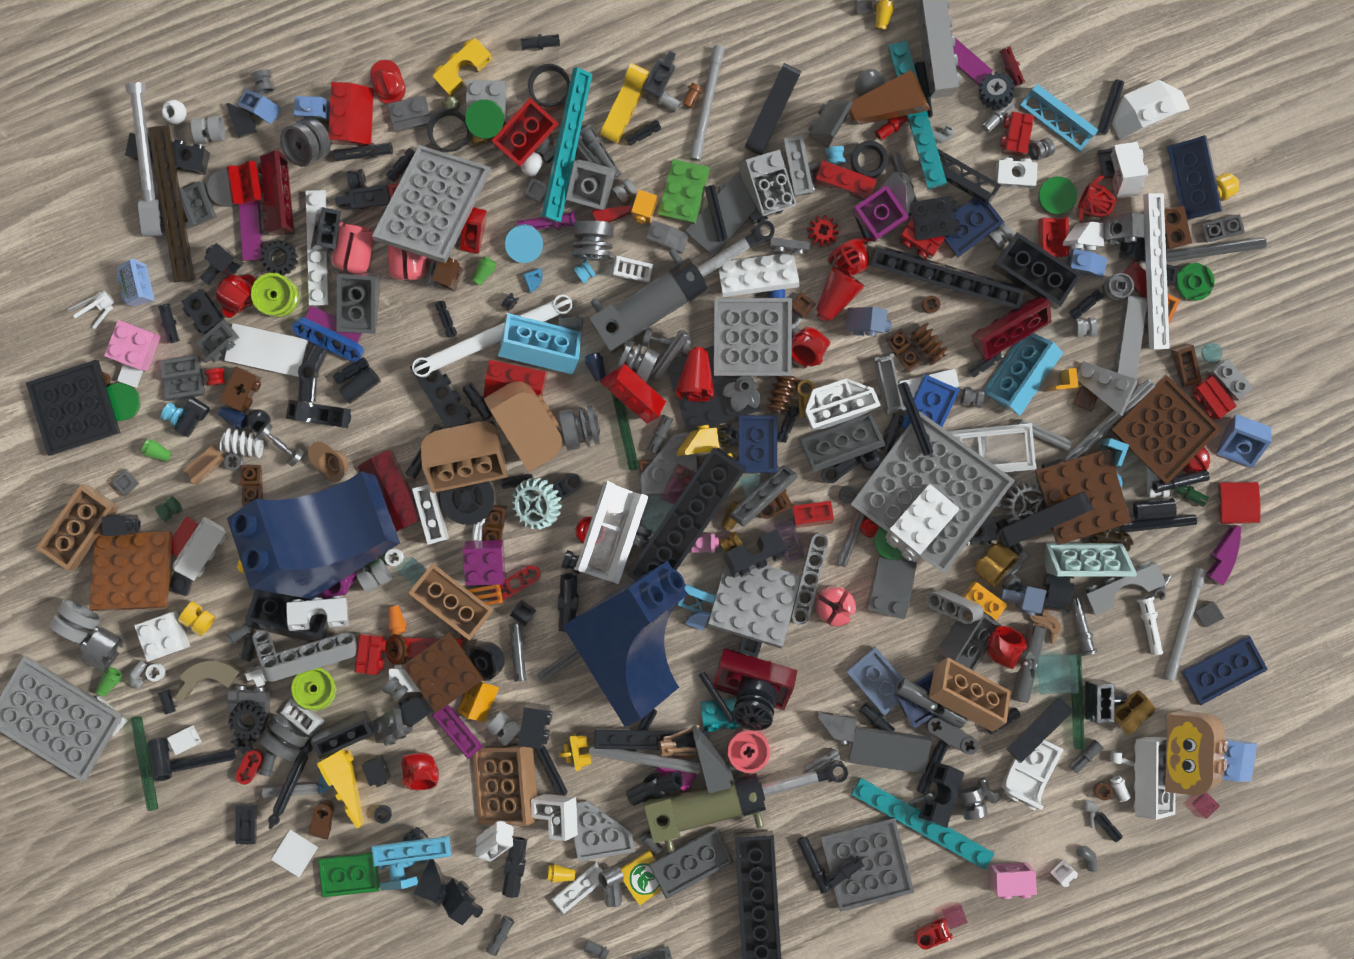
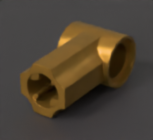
(803, 398)

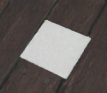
(294, 853)

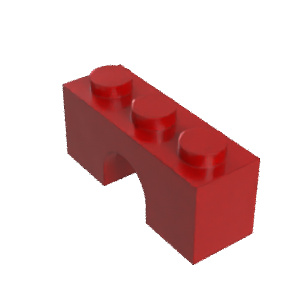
(850, 181)

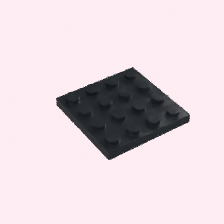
(73, 408)
(710, 412)

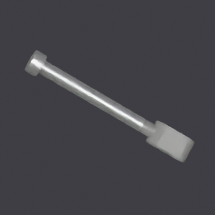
(149, 208)

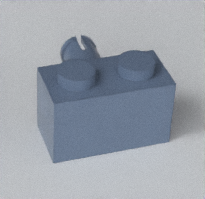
(868, 321)
(1028, 599)

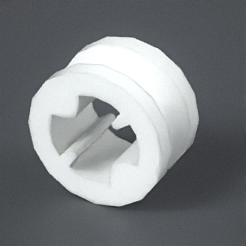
(396, 562)
(150, 676)

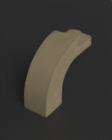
(217, 669)

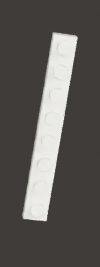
(1156, 271)

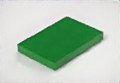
(348, 875)

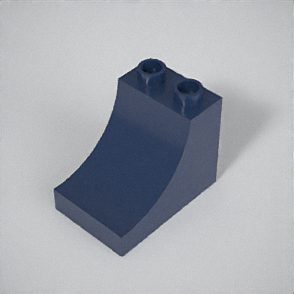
(313, 539)
(625, 642)

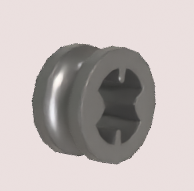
(239, 461)

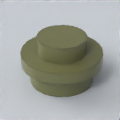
(451, 103)

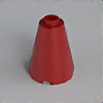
(837, 293)
(696, 377)

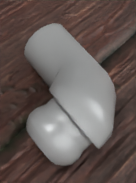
(943, 135)
(134, 676)

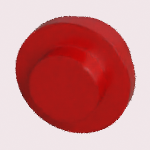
(869, 528)

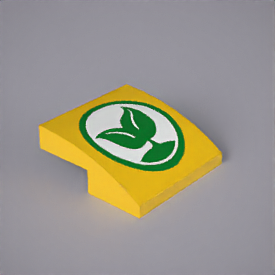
(640, 878)

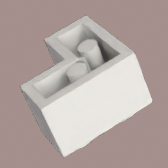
(1129, 170)
(559, 812)

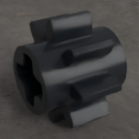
(727, 435)
(238, 745)

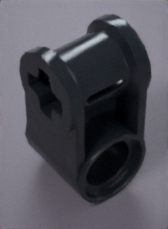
(564, 487)

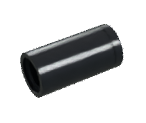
(359, 385)
(1154, 509)
(159, 759)

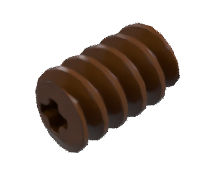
(928, 343)
(781, 394)

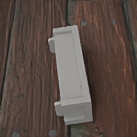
(798, 165)
(888, 384)

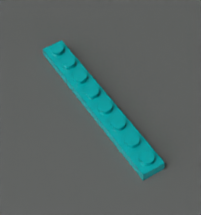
(919, 123)
(566, 145)
(909, 815)

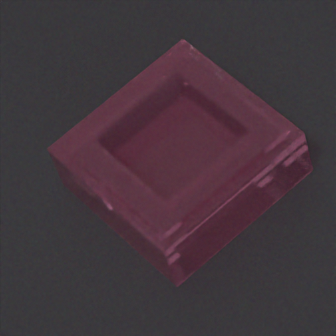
(1205, 805)
(955, 916)

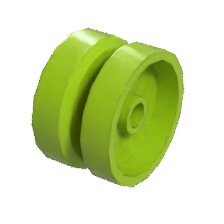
(264, 299)
(316, 700)

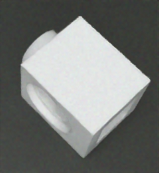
(183, 740)

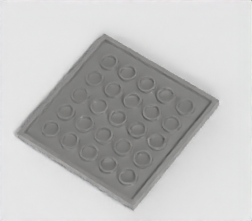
(951, 469)

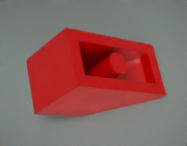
(473, 231)

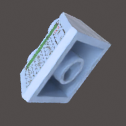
(135, 283)

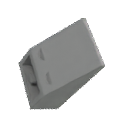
(767, 182)

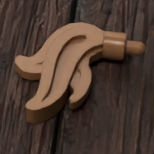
(1049, 623)

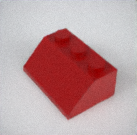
(351, 114)
(524, 132)
(501, 374)
(634, 393)

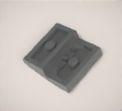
(196, 205)
(182, 378)

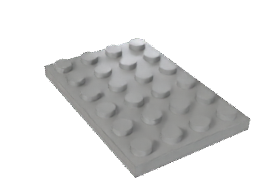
(431, 204)
(56, 718)

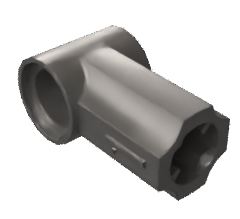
(610, 881)

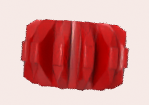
(816, 226)

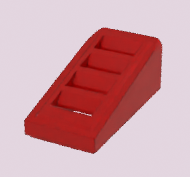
(611, 214)

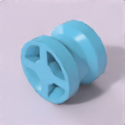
(835, 155)
(584, 271)
(171, 413)

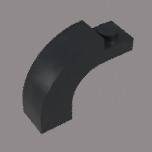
(318, 414)

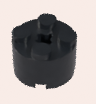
(1058, 592)

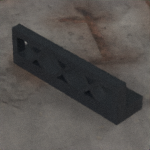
(959, 181)

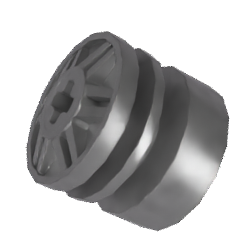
(593, 240)
(640, 364)
(579, 427)

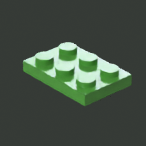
(684, 191)

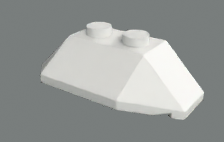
(1147, 107)
(839, 403)

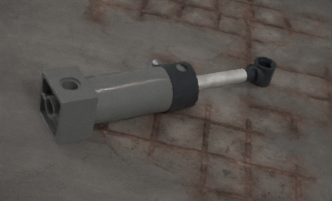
(665, 294)

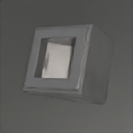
(1209, 614)

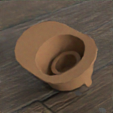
(328, 461)

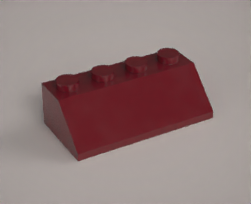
(277, 194)
(1012, 328)
(394, 489)
(739, 667)

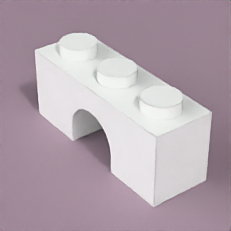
(300, 612)

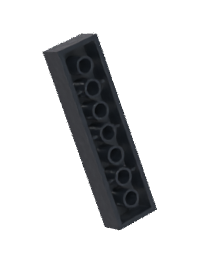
(690, 513)
(757, 895)

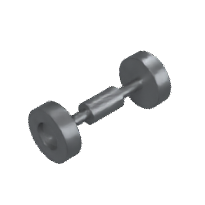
(664, 341)
(294, 456)

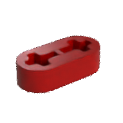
(245, 764)

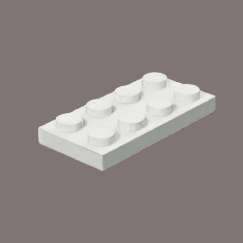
(758, 274)

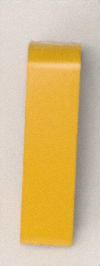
(625, 103)

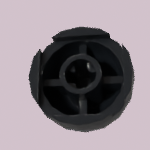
(487, 659)

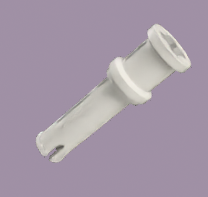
(1150, 615)

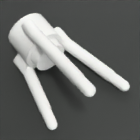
(101, 300)

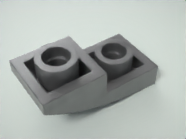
(1223, 228)

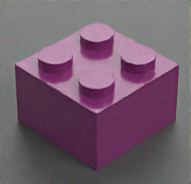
(880, 213)
(484, 562)

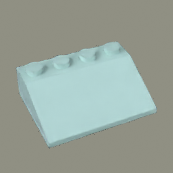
(1088, 559)

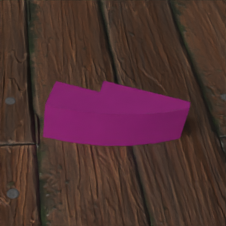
(1225, 556)

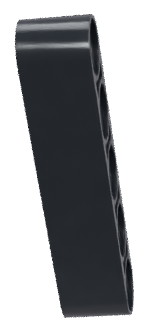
(772, 109)
(1045, 519)

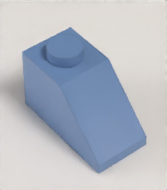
(259, 106)
(1087, 262)

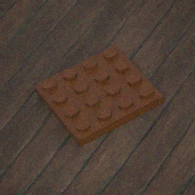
(1165, 429)
(1099, 480)

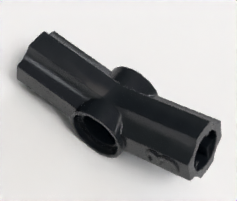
(308, 386)
(567, 599)
(654, 787)

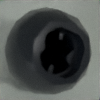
(257, 419)
(870, 460)

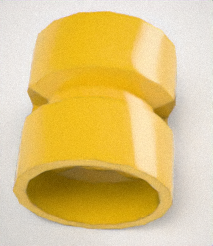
(196, 618)

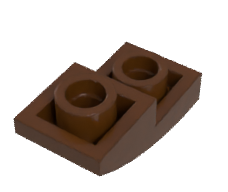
(904, 350)
(251, 483)
(494, 523)

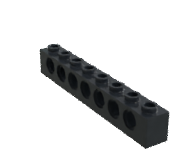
(947, 276)

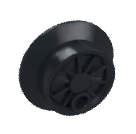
(468, 503)

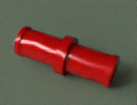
(891, 126)

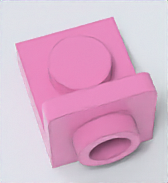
(706, 543)

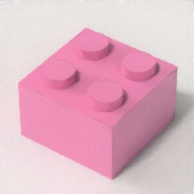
(132, 345)
(1013, 880)

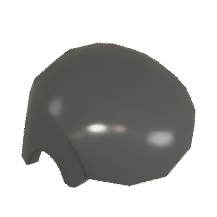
(868, 81)

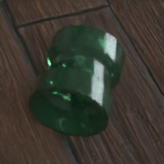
(168, 508)

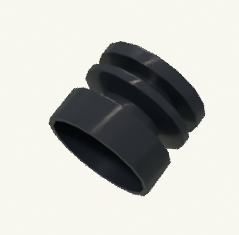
(755, 704)

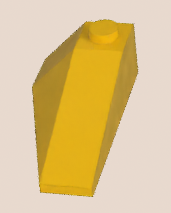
(340, 772)

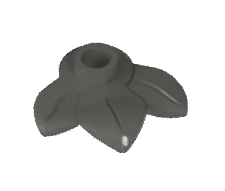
(742, 396)

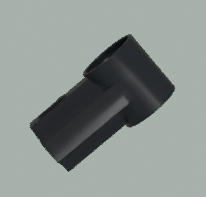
(193, 413)
(840, 470)

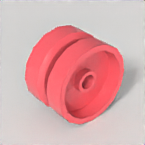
(748, 761)

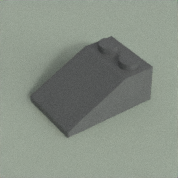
(830, 121)
(357, 302)
(891, 587)
(715, 769)

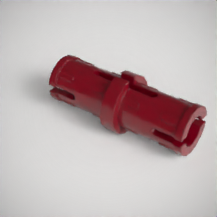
(1012, 66)

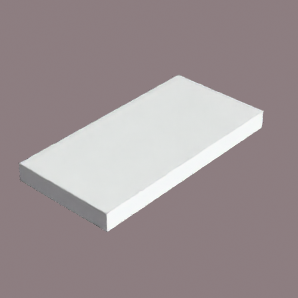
(267, 350)

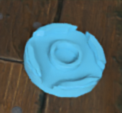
(524, 243)

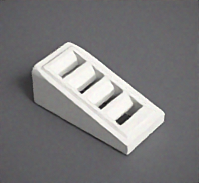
(618, 259)
(306, 727)

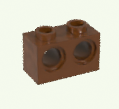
(1179, 228)

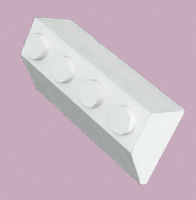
(1150, 774)

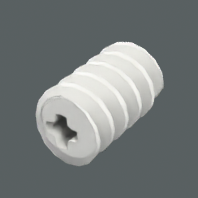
(241, 444)

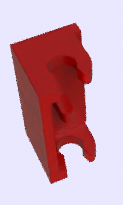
(813, 514)

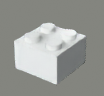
(162, 636)

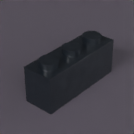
(342, 734)

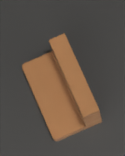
(204, 464)

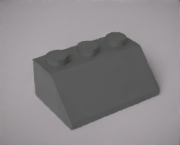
(968, 641)

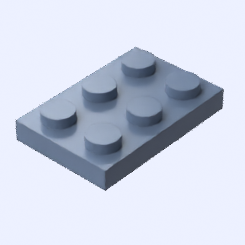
(876, 679)

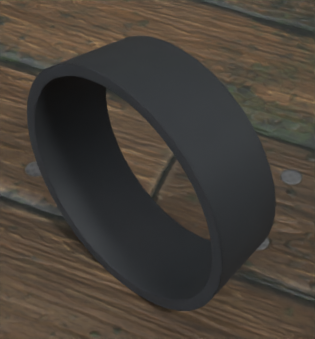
(540, 69)
(438, 115)

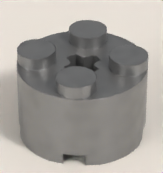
(101, 648)

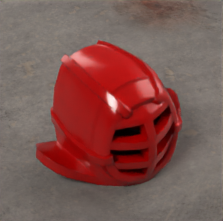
(1095, 201)
(851, 256)
(235, 294)
(809, 347)
(1006, 646)
(419, 771)

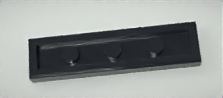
(1039, 730)

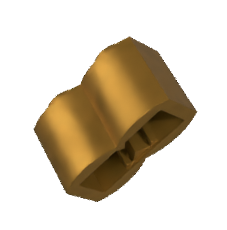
(996, 563)
(1133, 712)

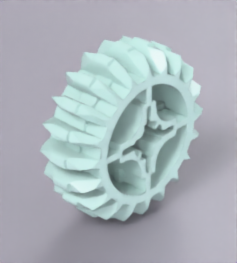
(545, 503)

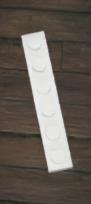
(317, 260)

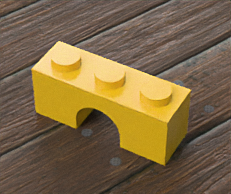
(471, 54)

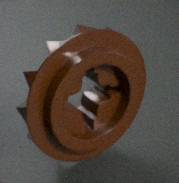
(396, 657)

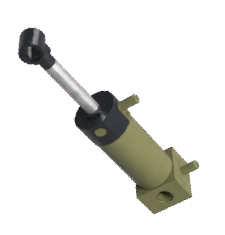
(743, 798)

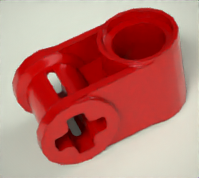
(934, 934)

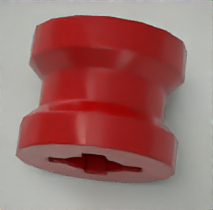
(215, 376)

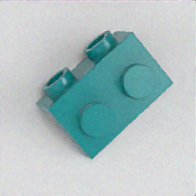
(713, 717)

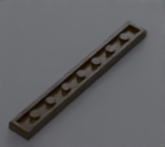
(171, 203)

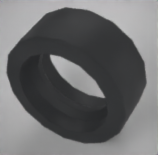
(869, 145)

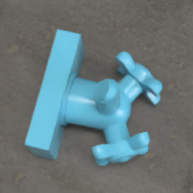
(397, 877)

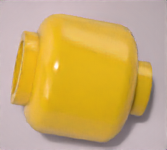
(1227, 185)

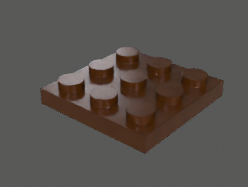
(443, 672)

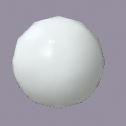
(174, 112)
(532, 165)

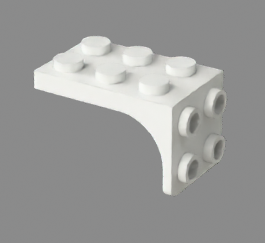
(921, 523)
(1030, 777)

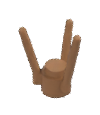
(668, 748)

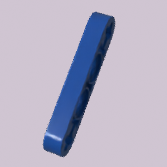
(328, 337)

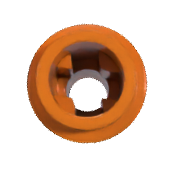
(396, 621)

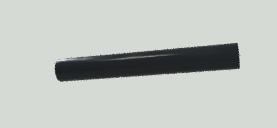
(716, 696)

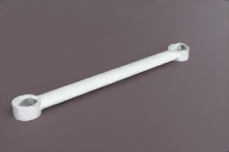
(486, 338)

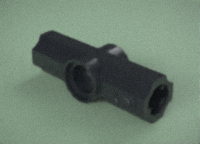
(514, 867)

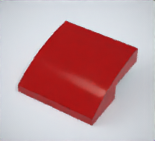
(1239, 503)

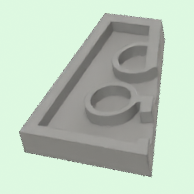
(1107, 385)

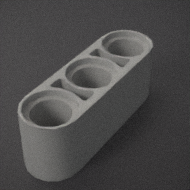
(962, 607)

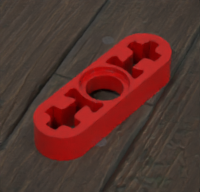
(505, 595)

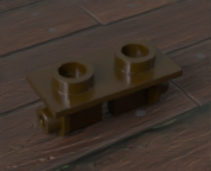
(1113, 537)

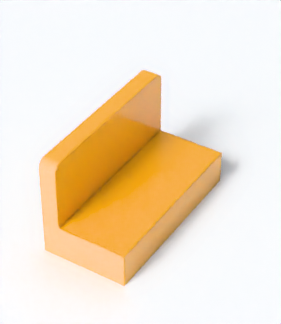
(1068, 380)
(478, 701)

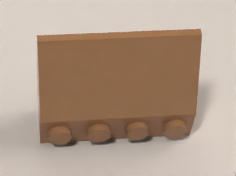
(505, 784)

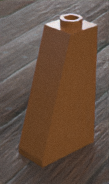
(891, 100)

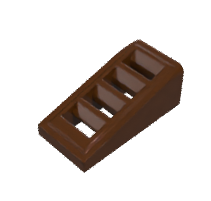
(1191, 355)

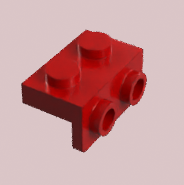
(244, 183)
(1052, 234)

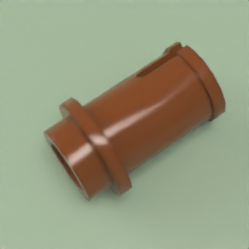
(692, 95)

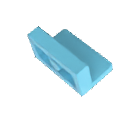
(1119, 450)

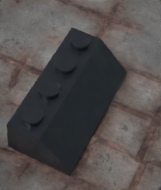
(1036, 270)
(269, 613)

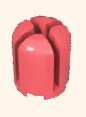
(353, 248)
(406, 265)
(837, 616)

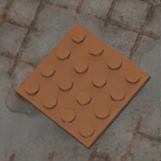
(131, 571)

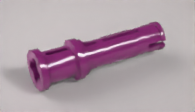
(542, 223)

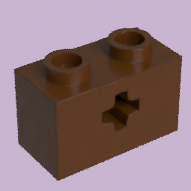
(448, 274)
(233, 396)

